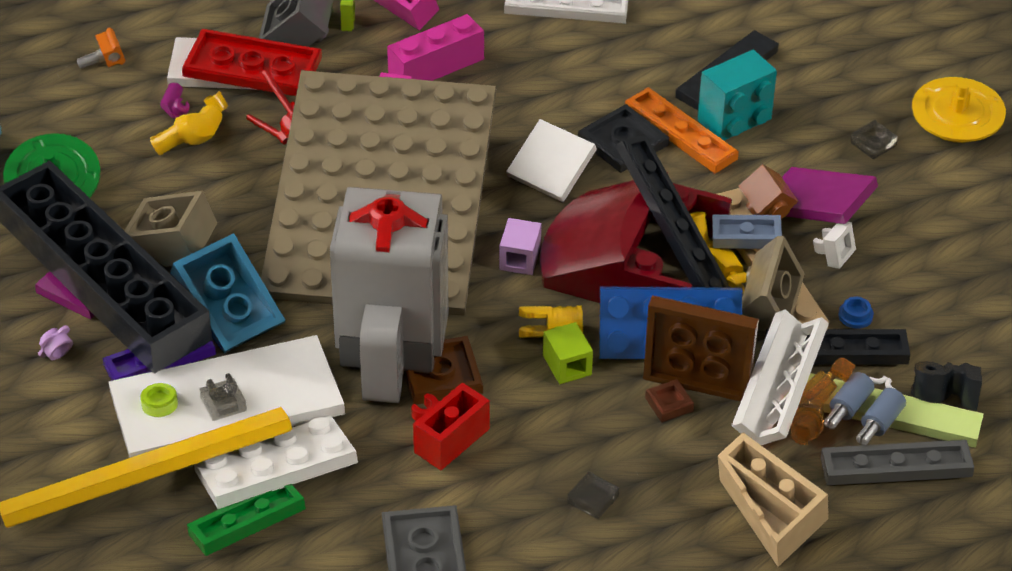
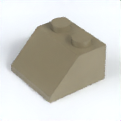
(172, 225)
(772, 283)

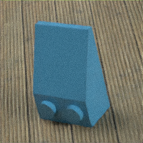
(231, 291)

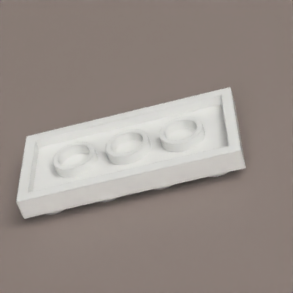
(276, 462)

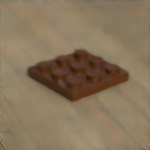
(699, 347)

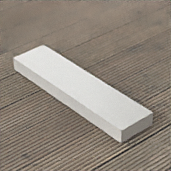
(590, 10)

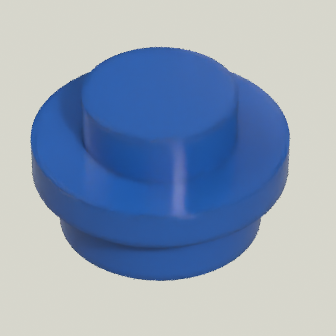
(856, 313)

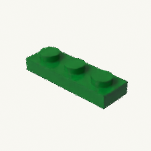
(244, 518)

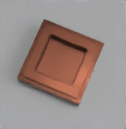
(669, 400)

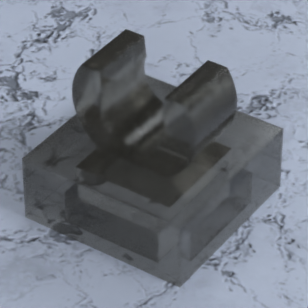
(222, 398)

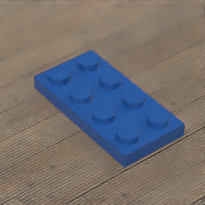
(626, 314)

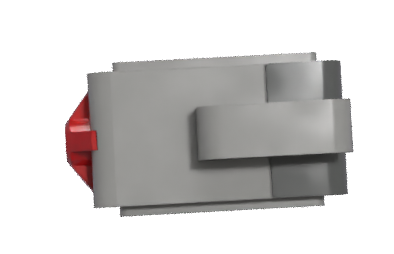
(389, 286)

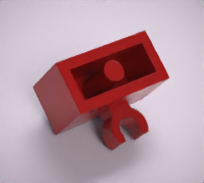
(449, 425)

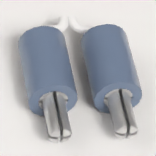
(878, 416)

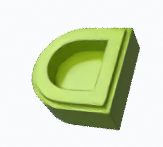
(347, 10)

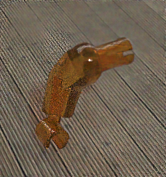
(809, 416)

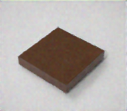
(450, 370)

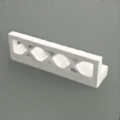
(775, 377)

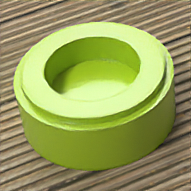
(159, 400)

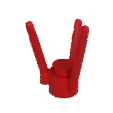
(286, 119)

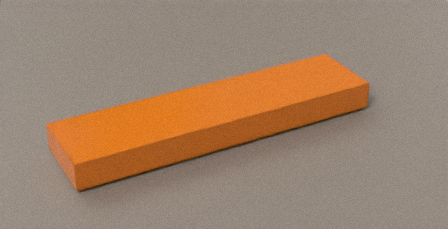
(684, 130)

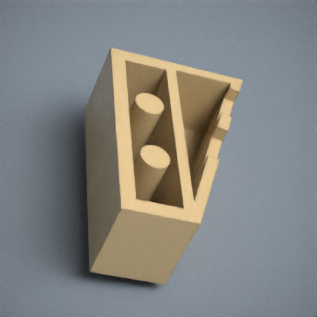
(772, 496)

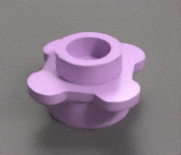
(55, 343)

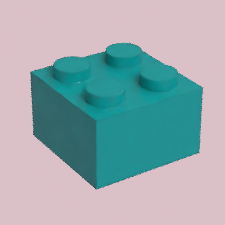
(737, 95)

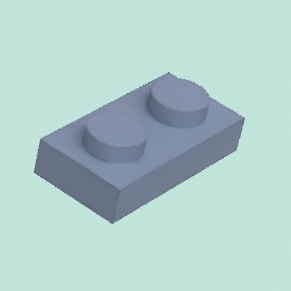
(744, 230)

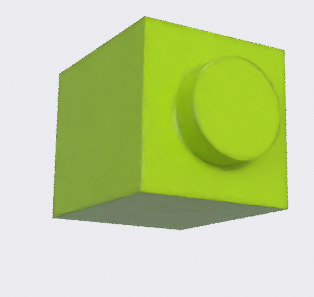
(567, 353)

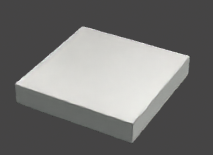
(551, 160)

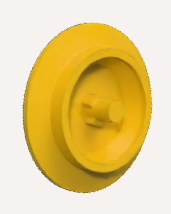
(958, 109)

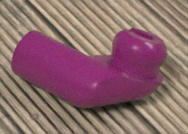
(172, 103)

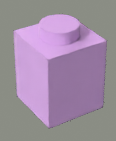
(520, 246)

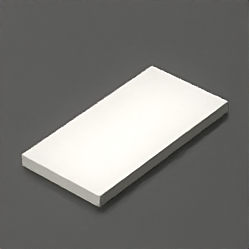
(269, 377)

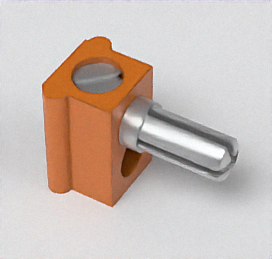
(109, 51)

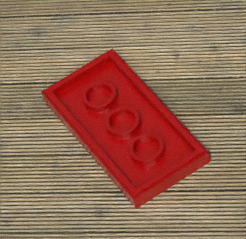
(241, 59)

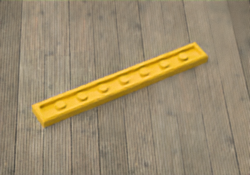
(144, 467)

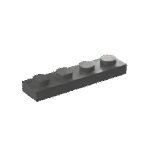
(897, 462)

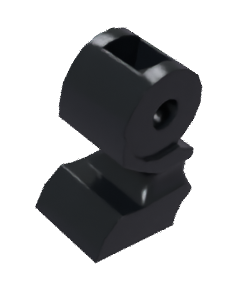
(937, 382)

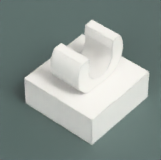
(836, 244)

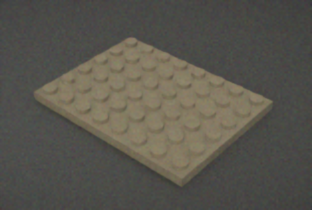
(376, 137)

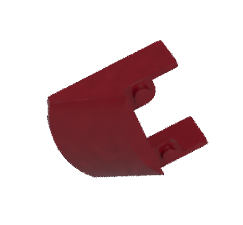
(598, 240)

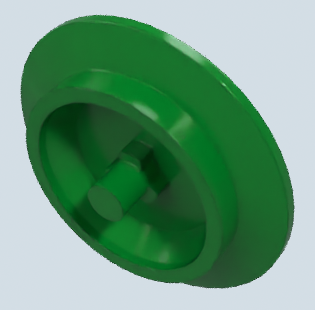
(66, 152)

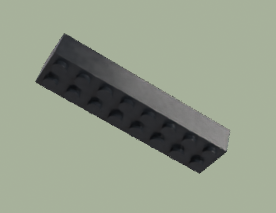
(104, 267)

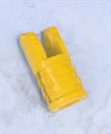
(554, 317)

